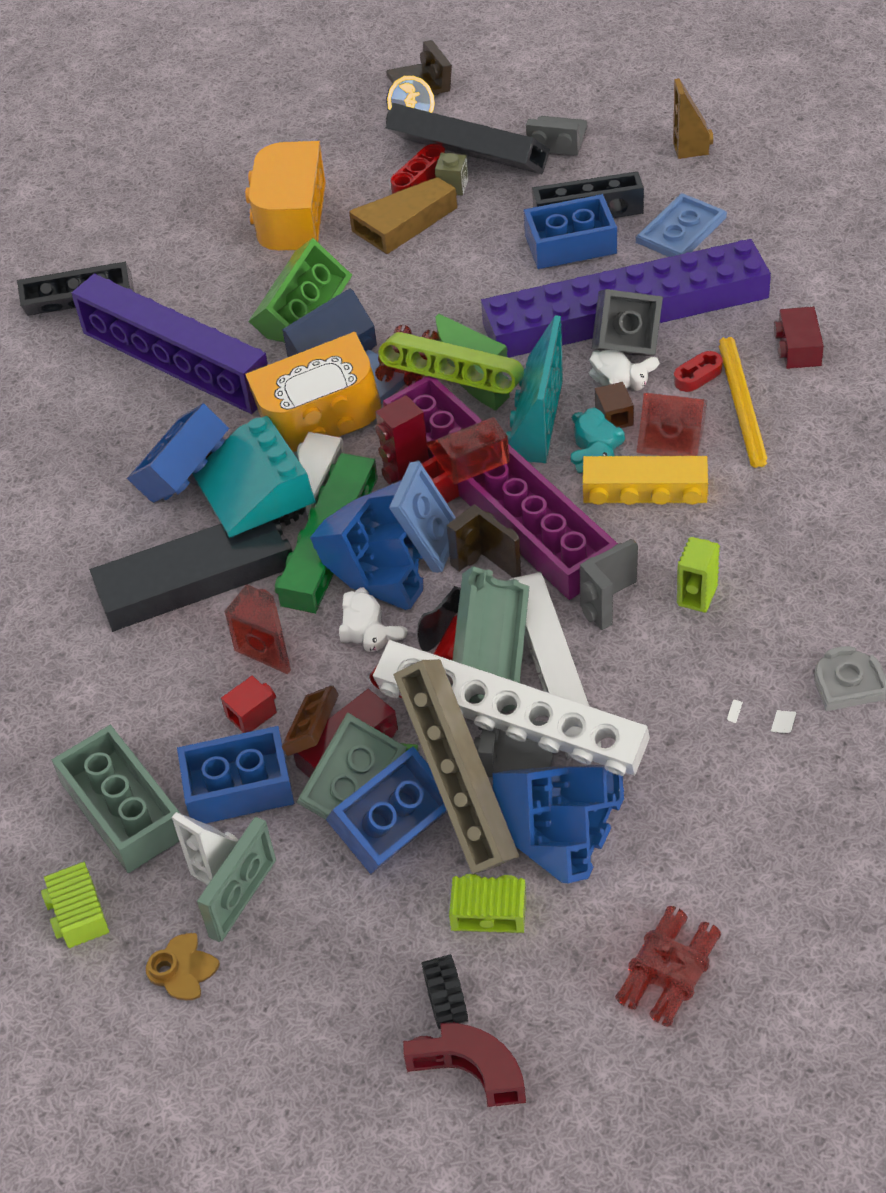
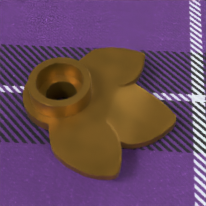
(187, 967)

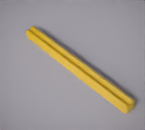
(742, 402)

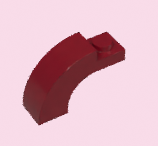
(474, 1052)

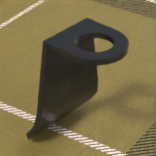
(435, 623)

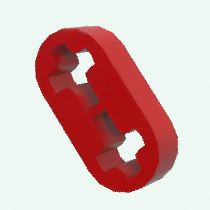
(696, 369)

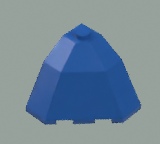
(371, 549)
(559, 814)

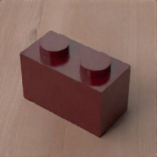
(799, 337)

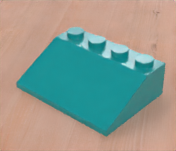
(539, 397)
(254, 478)

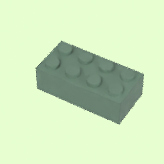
(118, 797)

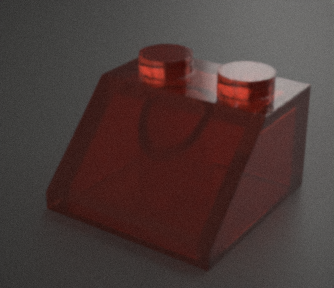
(671, 425)
(471, 450)
(257, 628)

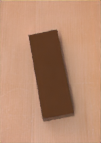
(310, 720)

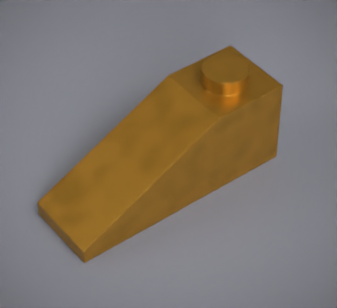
(690, 130)

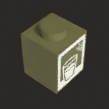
(453, 170)

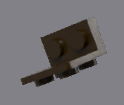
(434, 69)
(480, 534)

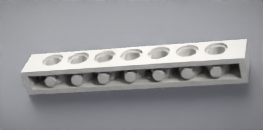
(620, 758)

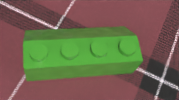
(302, 286)

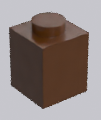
(615, 404)

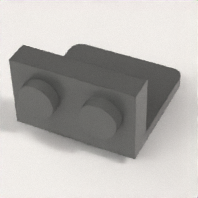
(558, 133)
(605, 576)
(503, 753)

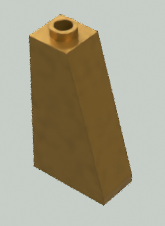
(404, 214)

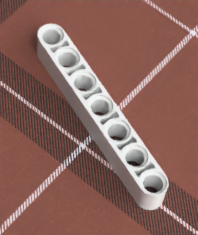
(550, 647)

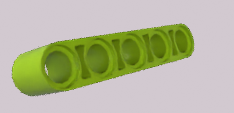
(463, 358)

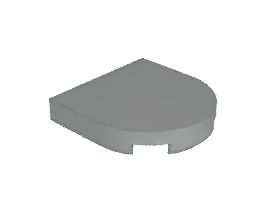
(849, 678)

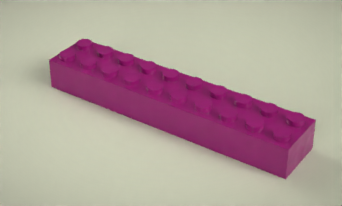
(550, 526)

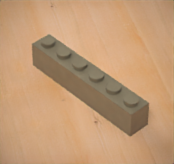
(456, 765)

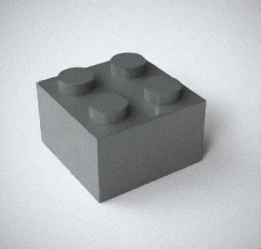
(627, 322)

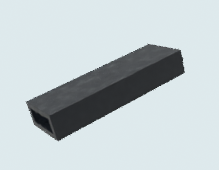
(467, 138)
(187, 571)

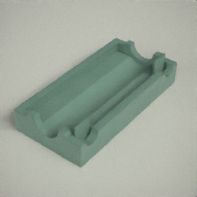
(491, 625)

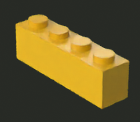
(645, 479)

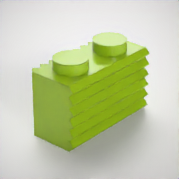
(697, 574)
(488, 904)
(75, 905)

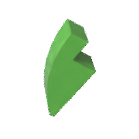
(460, 335)

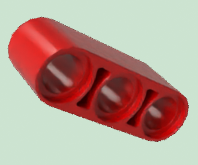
(417, 169)

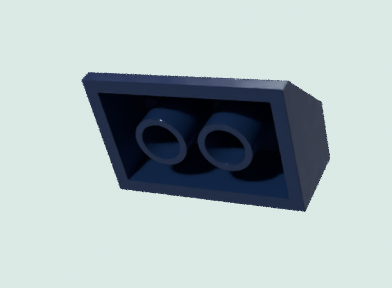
(330, 321)

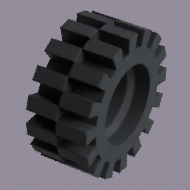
(444, 990)

